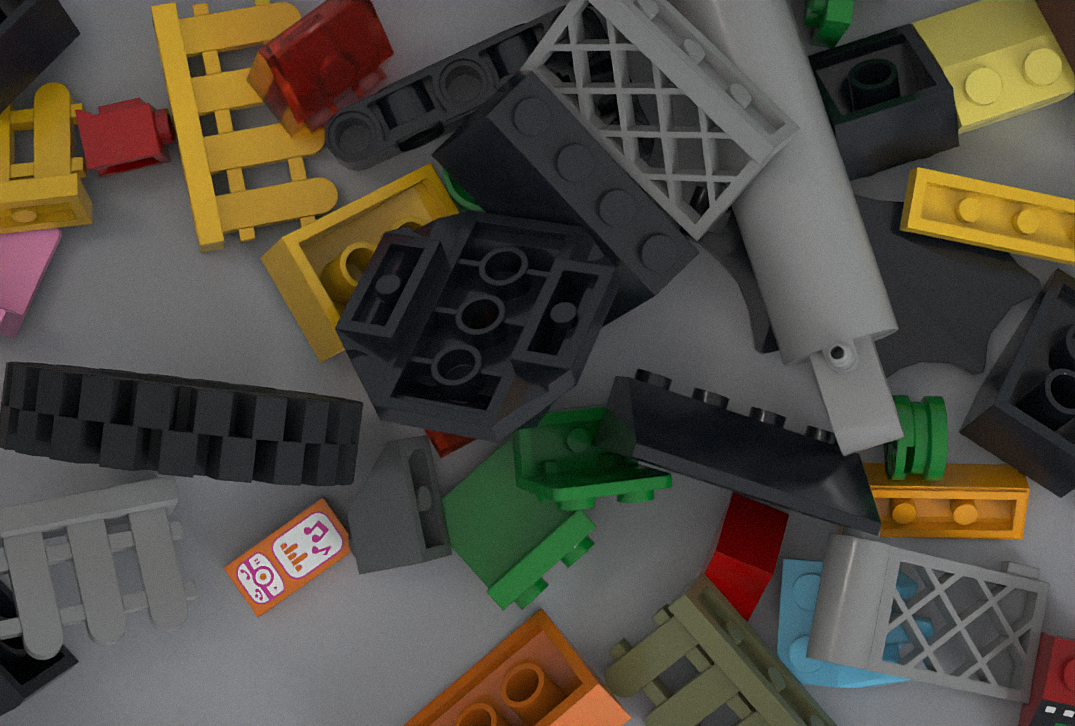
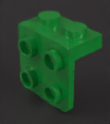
(566, 468)
(510, 534)

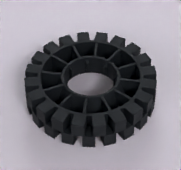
(179, 425)

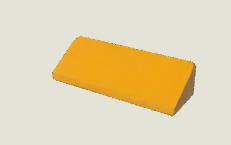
(965, 504)

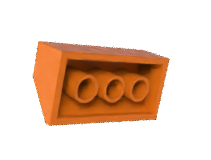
(527, 681)

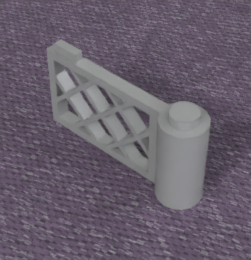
(861, 590)

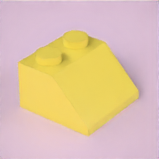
(997, 60)

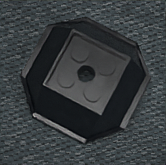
(476, 321)

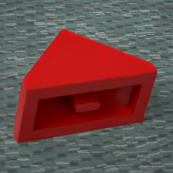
(745, 551)

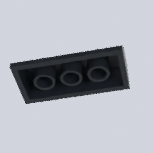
(540, 163)

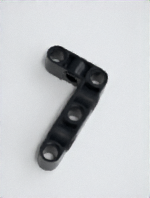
(421, 110)

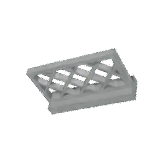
(696, 70)

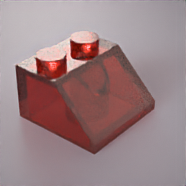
(320, 63)

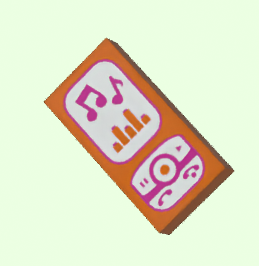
(290, 557)

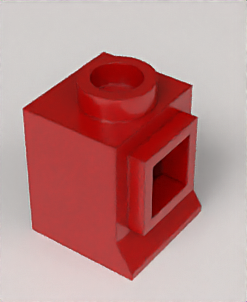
(125, 137)

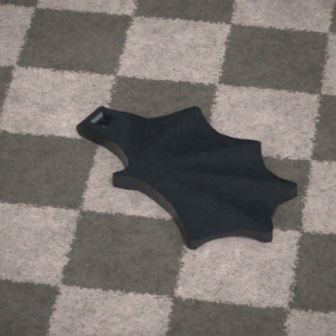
(940, 289)

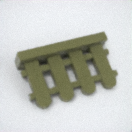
(731, 665)

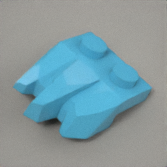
(797, 607)

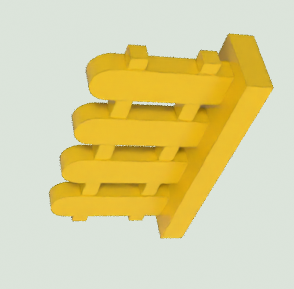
(230, 149)
(50, 188)

